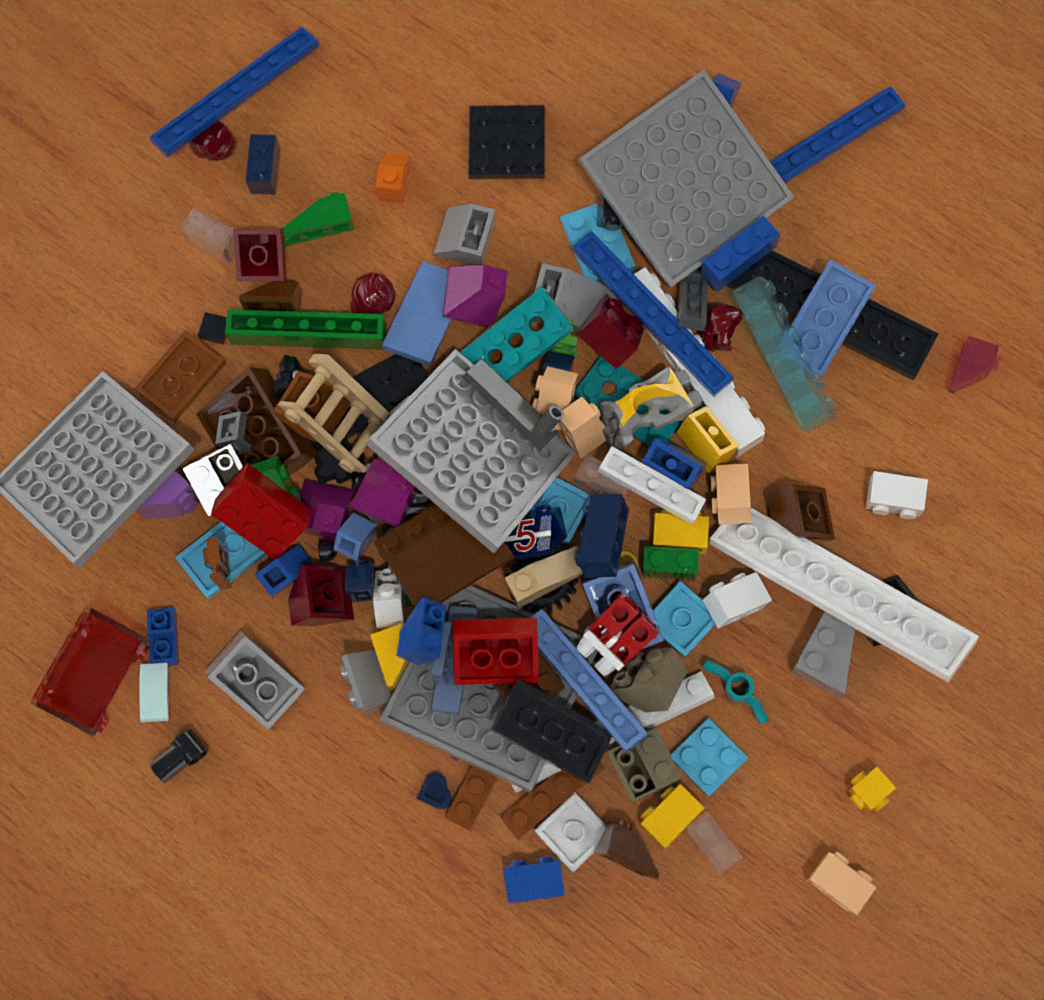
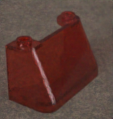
(89, 670)

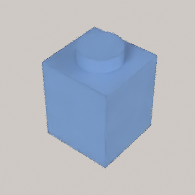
(354, 536)

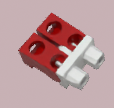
(610, 641)

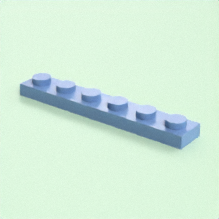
(587, 684)

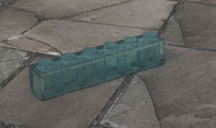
(784, 353)

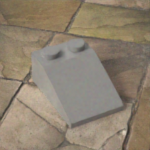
(254, 680)

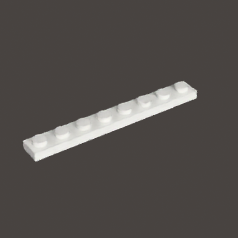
(691, 694)

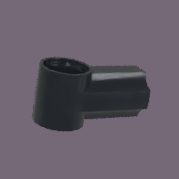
(186, 751)

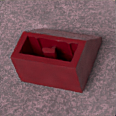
(612, 331)

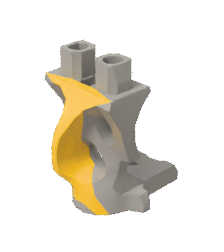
(657, 393)

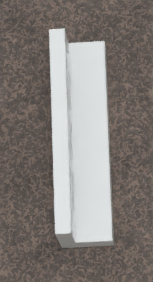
(651, 485)

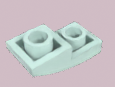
(154, 692)

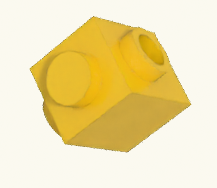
(870, 790)

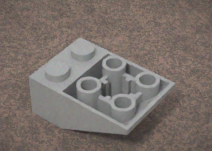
(571, 292)

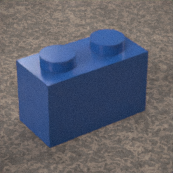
(674, 462)
(534, 880)

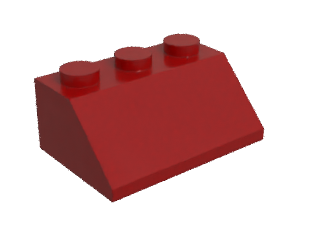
(495, 651)

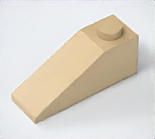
(543, 576)

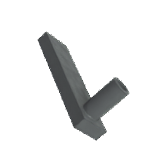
(514, 407)

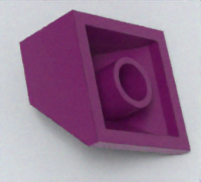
(474, 294)
(384, 494)
(329, 507)

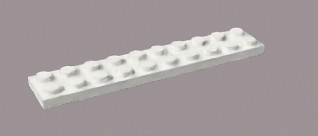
(848, 594)

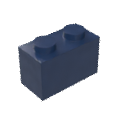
(263, 164)

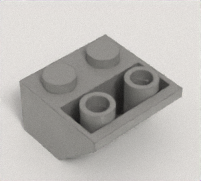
(466, 234)
(367, 682)

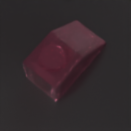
(974, 363)

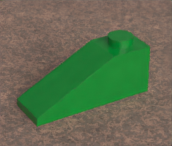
(321, 219)

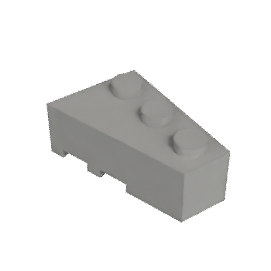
(827, 655)

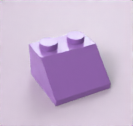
(170, 499)

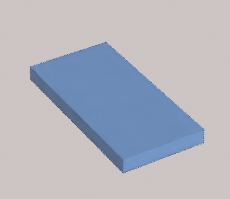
(830, 313)
(419, 322)

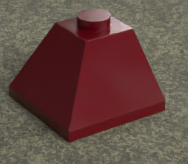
(259, 253)
(319, 597)

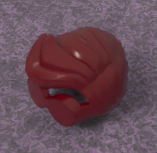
(214, 143)
(372, 294)
(720, 327)

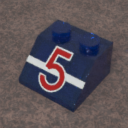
(537, 533)

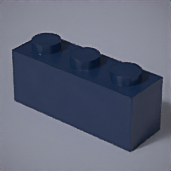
(603, 535)

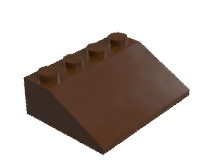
(264, 431)
(437, 556)

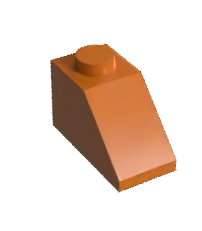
(393, 177)

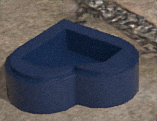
(435, 792)

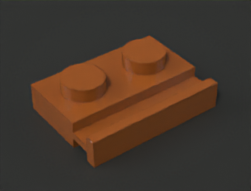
(218, 559)

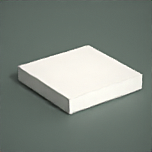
(572, 832)

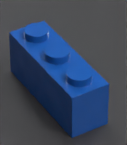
(740, 253)

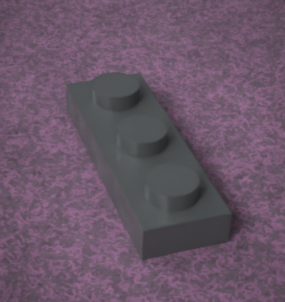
(693, 301)

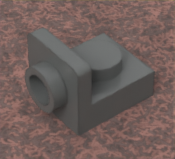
(232, 430)

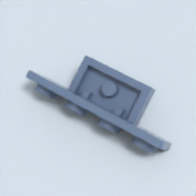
(447, 695)

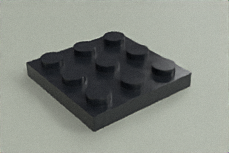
(507, 142)

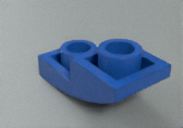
(163, 636)

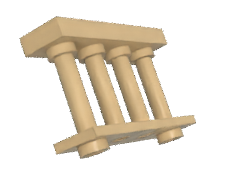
(344, 387)

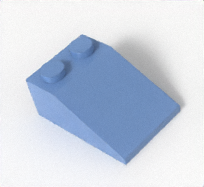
(603, 591)

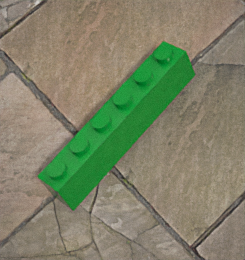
(305, 329)

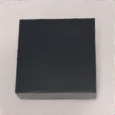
(213, 328)

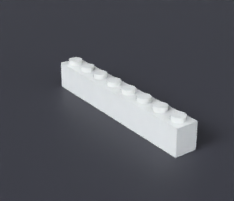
(727, 405)

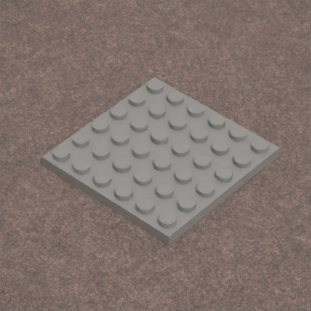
(685, 178)
(467, 454)
(92, 468)
(469, 733)

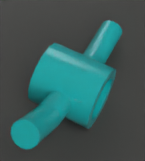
(749, 698)

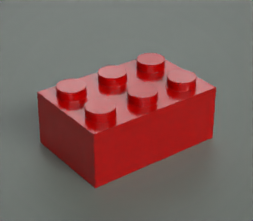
(261, 511)

